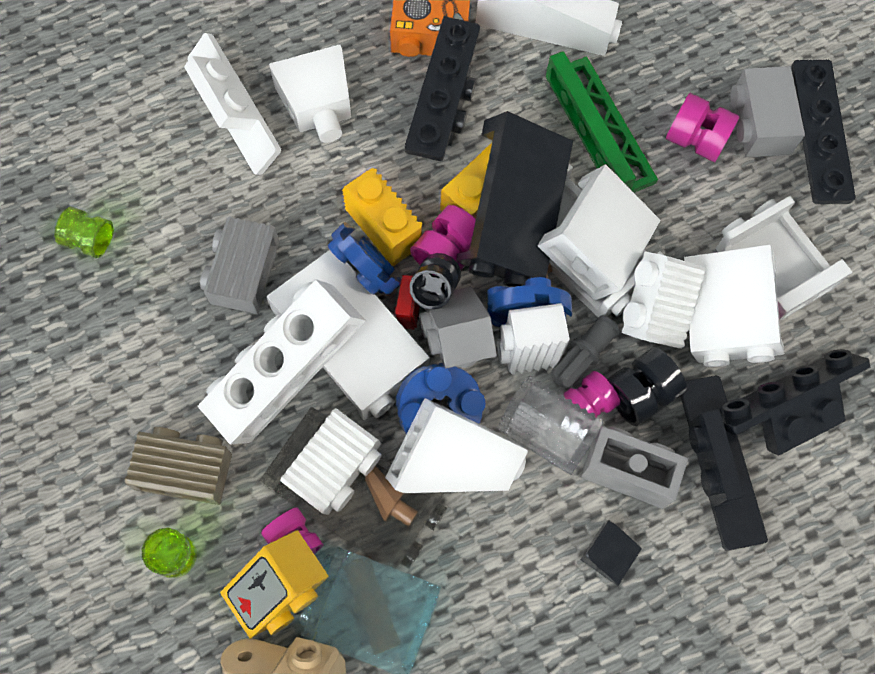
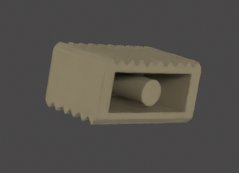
(179, 466)

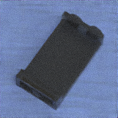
(360, 519)

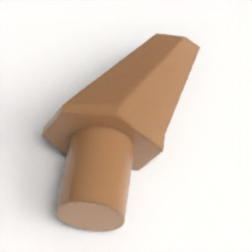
(388, 499)

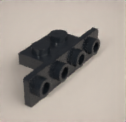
(444, 91)
(824, 133)
(797, 404)
(722, 466)

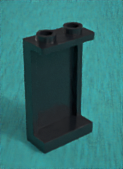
(517, 200)

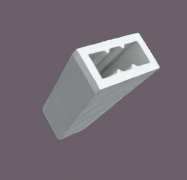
(568, 23)

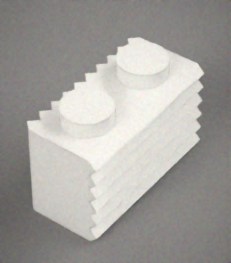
(663, 299)
(533, 338)
(332, 463)

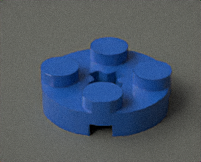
(367, 259)
(534, 294)
(436, 382)

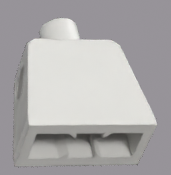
(314, 91)

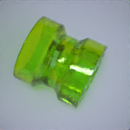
(80, 231)
(162, 549)

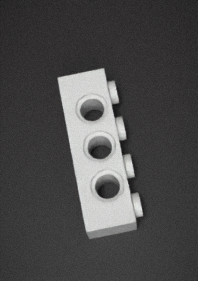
(334, 324)

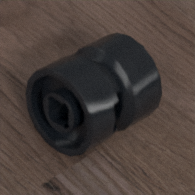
(649, 383)

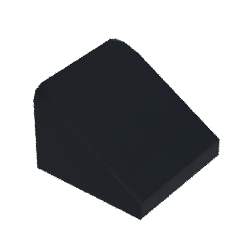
(611, 552)

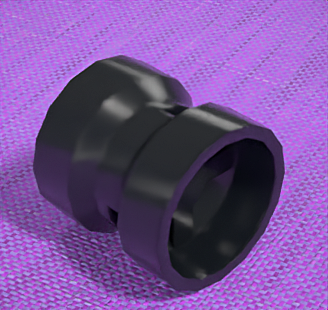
(435, 290)

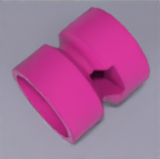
(697, 113)
(450, 235)

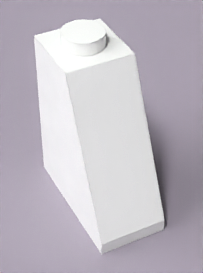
(454, 455)

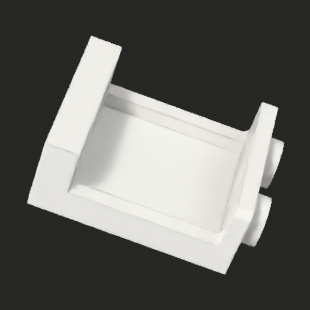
(601, 234)
(800, 267)
(736, 308)

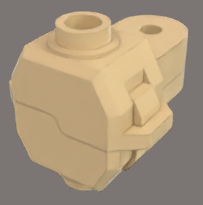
(301, 657)

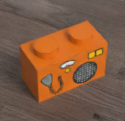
(418, 22)

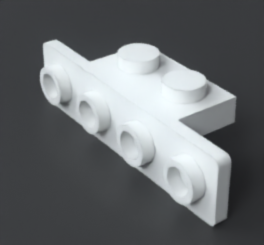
(231, 103)

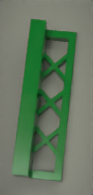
(590, 126)

